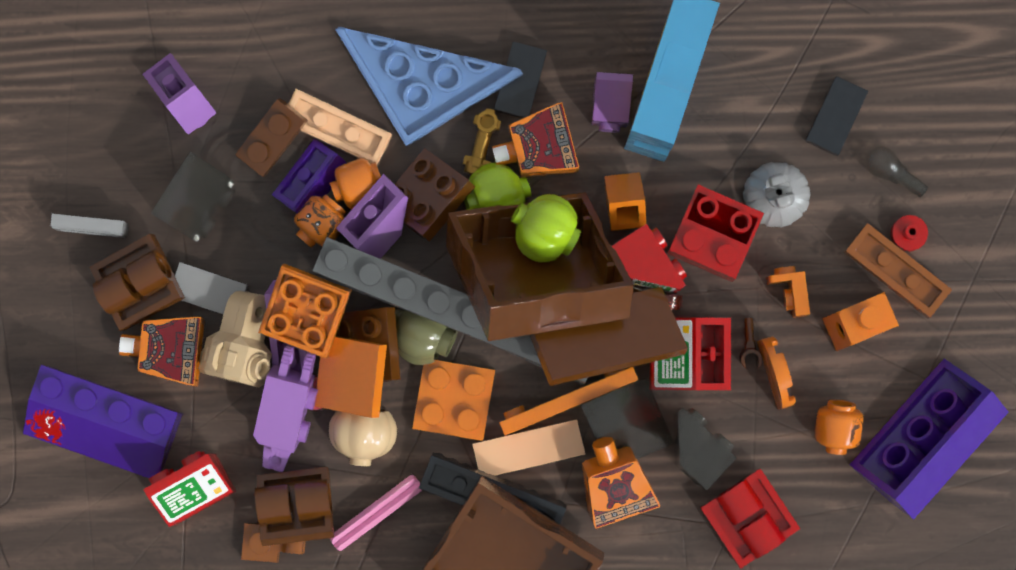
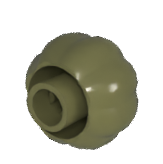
(422, 339)

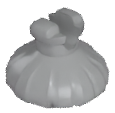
(777, 209)

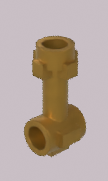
(487, 124)

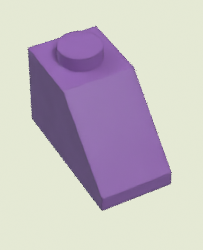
(179, 93)
(611, 101)
(376, 219)

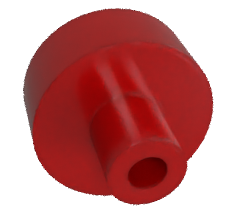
(903, 239)

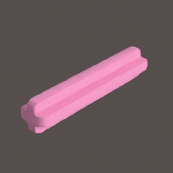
(376, 512)

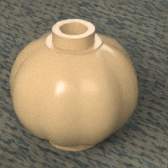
(362, 436)

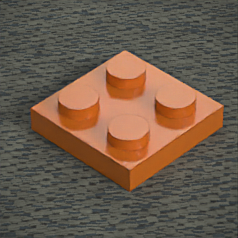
(454, 399)

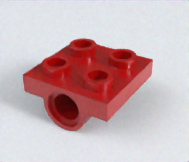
(750, 518)

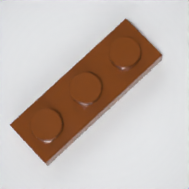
(898, 270)

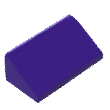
(309, 176)

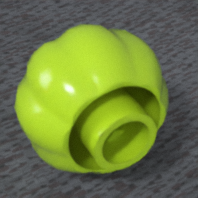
(495, 186)
(546, 228)

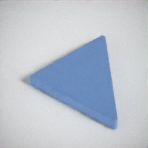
(420, 83)

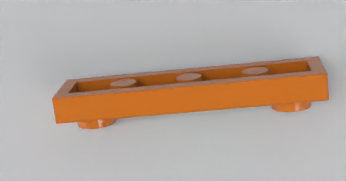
(519, 418)

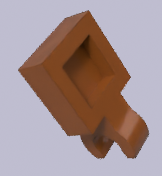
(254, 551)

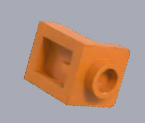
(796, 296)

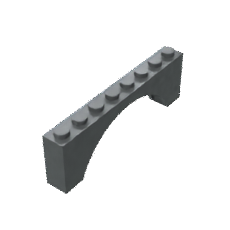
(412, 293)

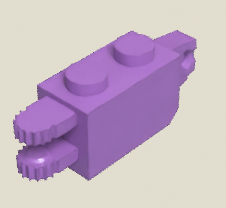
(284, 409)

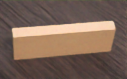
(340, 128)
(529, 448)

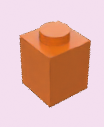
(625, 201)

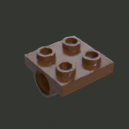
(432, 193)
(135, 282)
(378, 327)
(294, 506)

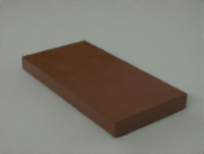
(614, 345)

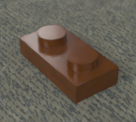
(271, 137)

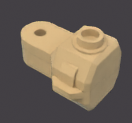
(238, 349)

